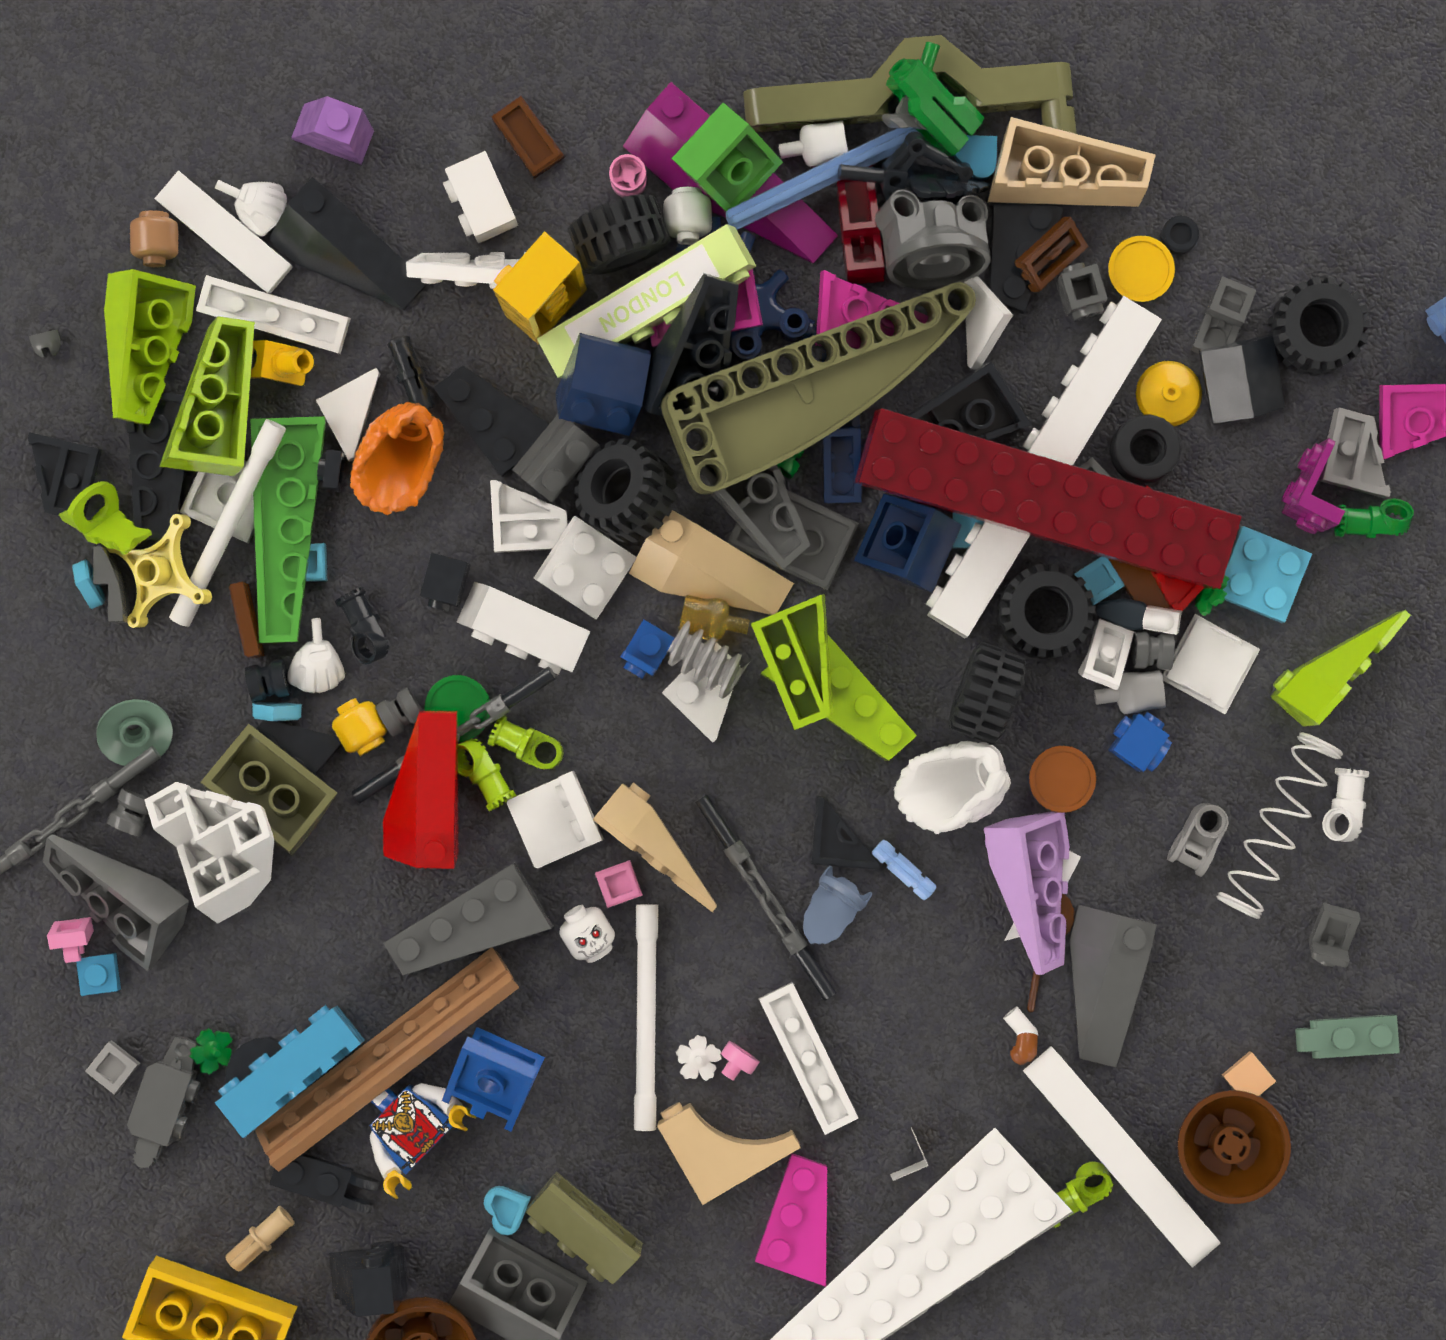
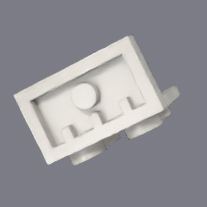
(554, 820)

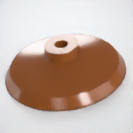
(1062, 779)

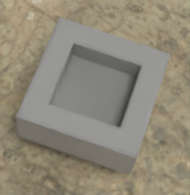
(112, 1067)

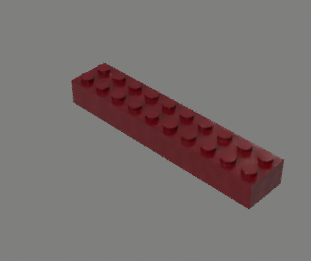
(1047, 499)

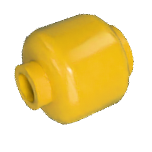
(359, 727)

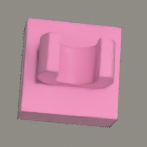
(71, 936)

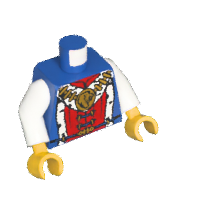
(410, 1128)

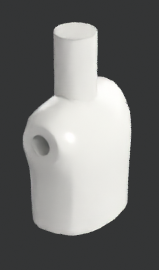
(817, 143)

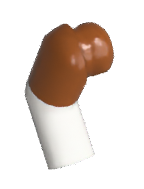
(1027, 1037)

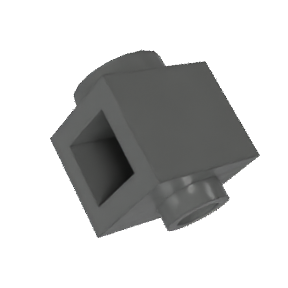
(1081, 291)

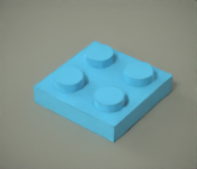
(1264, 574)

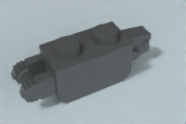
(162, 1101)

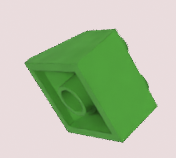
(727, 158)

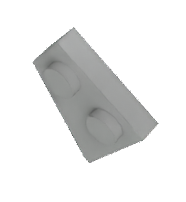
(1356, 455)

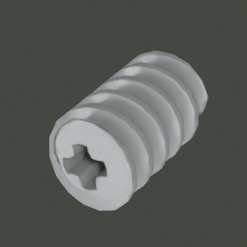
(705, 660)

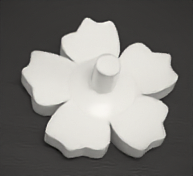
(698, 1058)

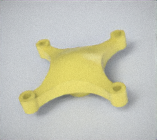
(161, 572)

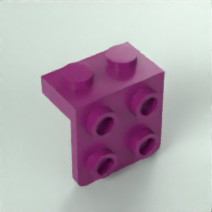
(1309, 511)

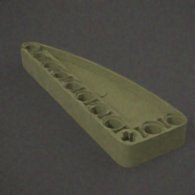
(793, 411)

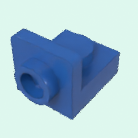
(646, 650)

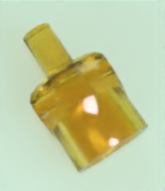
(711, 617)

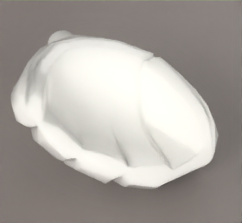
(257, 204)
(316, 664)

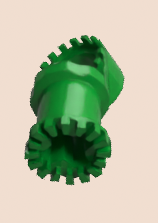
(1374, 519)

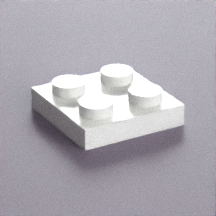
(585, 567)

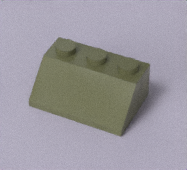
(267, 776)
(584, 1229)

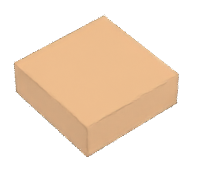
(1249, 1075)

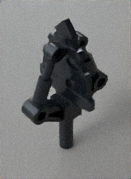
(922, 180)

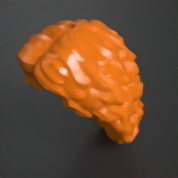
(397, 458)

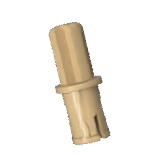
(259, 1239)

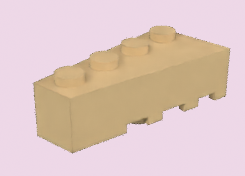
(1067, 169)

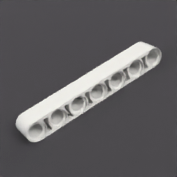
(1121, 1156)

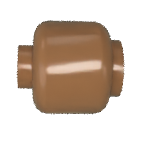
(154, 238)

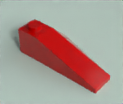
(423, 807)

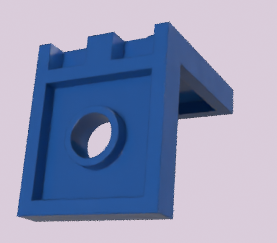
(493, 1076)

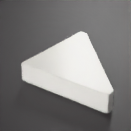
(984, 323)
(348, 410)

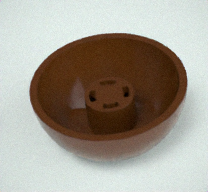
(1240, 1166)
(422, 1320)

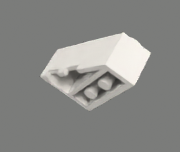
(522, 628)

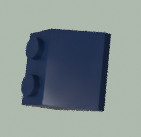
(603, 384)
(908, 542)

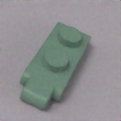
(1349, 1036)

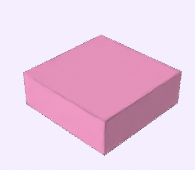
(618, 883)

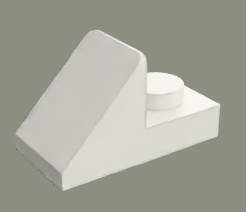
(1107, 654)

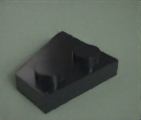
(304, 745)

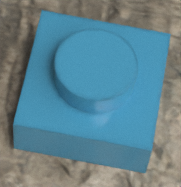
(98, 974)

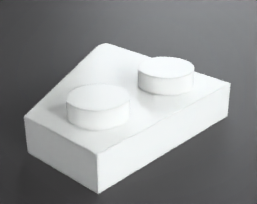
(524, 521)
(697, 703)

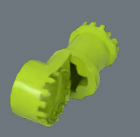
(523, 742)
(484, 774)
(1080, 1197)

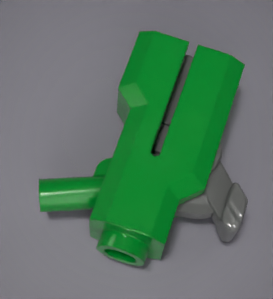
(928, 105)

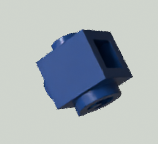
(1140, 742)

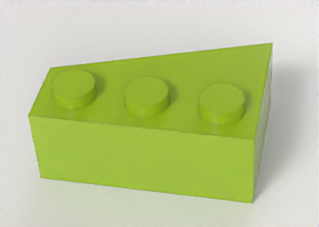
(799, 659)

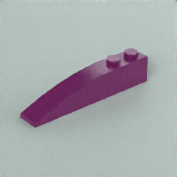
(670, 124)

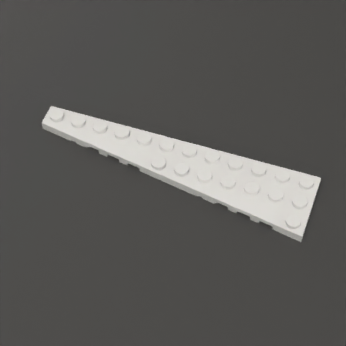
(942, 1242)

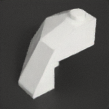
(220, 844)

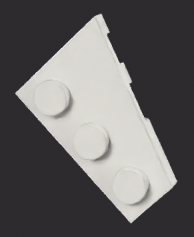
(458, 267)

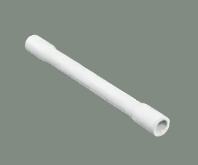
(261, 454)
(645, 1096)

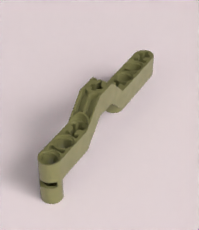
(867, 99)

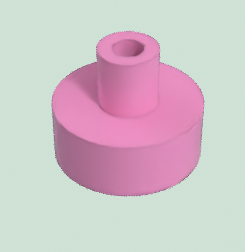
(738, 1060)

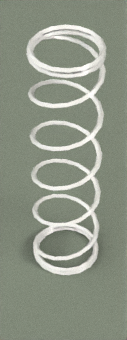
(1313, 743)

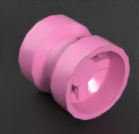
(625, 169)

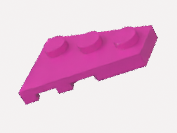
(845, 302)
(798, 1223)

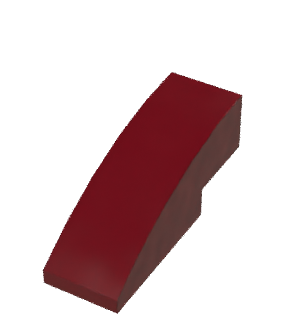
(859, 232)

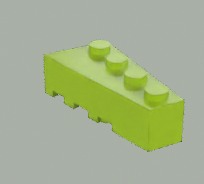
(214, 409)
(861, 708)

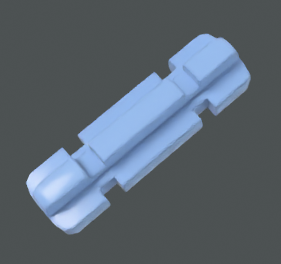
(904, 869)

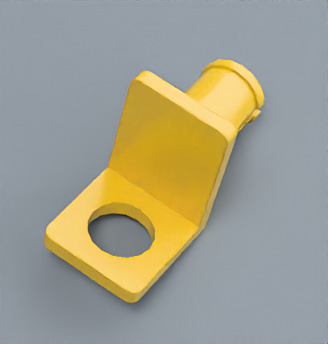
(281, 362)

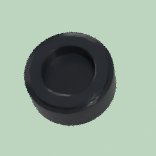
(1179, 234)

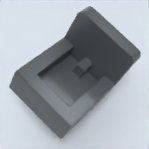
(1333, 935)

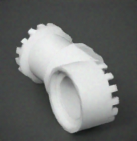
(1347, 802)

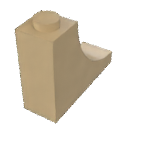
(714, 1159)

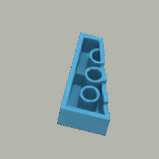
(289, 1071)

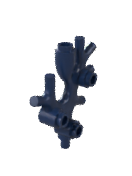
(772, 314)

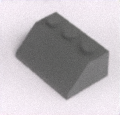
(517, 1291)

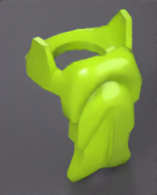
(109, 524)

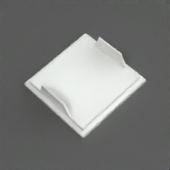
(1210, 664)

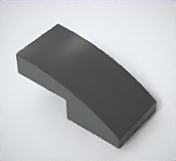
(1224, 315)
(108, 573)

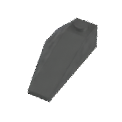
(763, 512)
(132, 903)
(1108, 970)

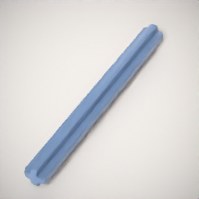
(814, 179)

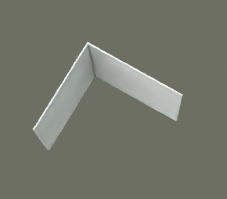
(910, 1169)

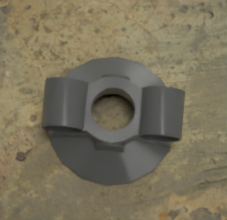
(933, 240)

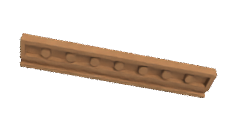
(385, 1059)

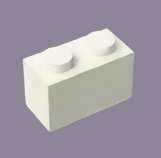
(481, 198)

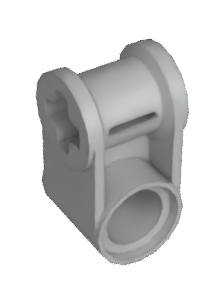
(1198, 840)

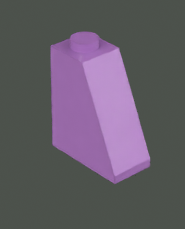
(334, 128)

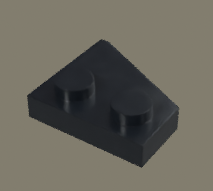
(62, 470)

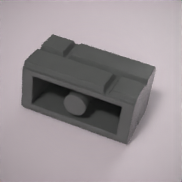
(555, 457)

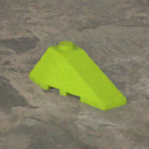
(142, 333)
(1321, 683)

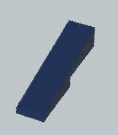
(842, 461)

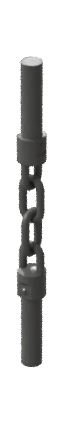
(100, 792)

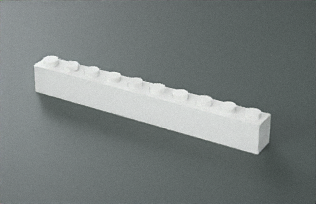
(1061, 438)

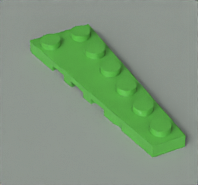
(284, 525)

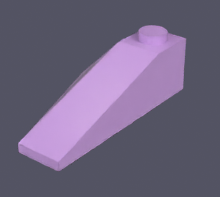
(1028, 867)

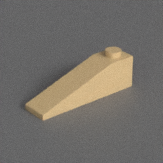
(694, 562)
(641, 830)

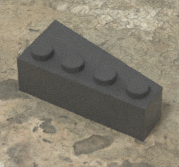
(481, 918)

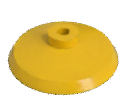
(1141, 268)
(1169, 392)

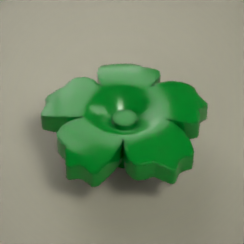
(1210, 597)
(211, 1050)

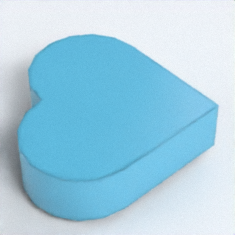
(83, 579)
(276, 711)
(506, 1208)

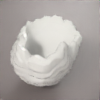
(952, 786)

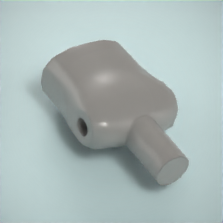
(1136, 692)

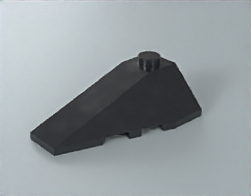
(694, 343)

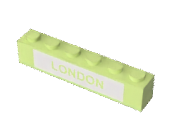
(652, 297)

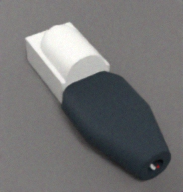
(1138, 616)

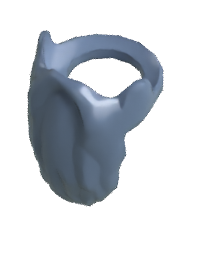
(832, 908)

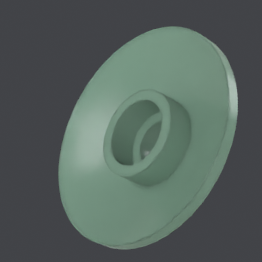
(123, 744)

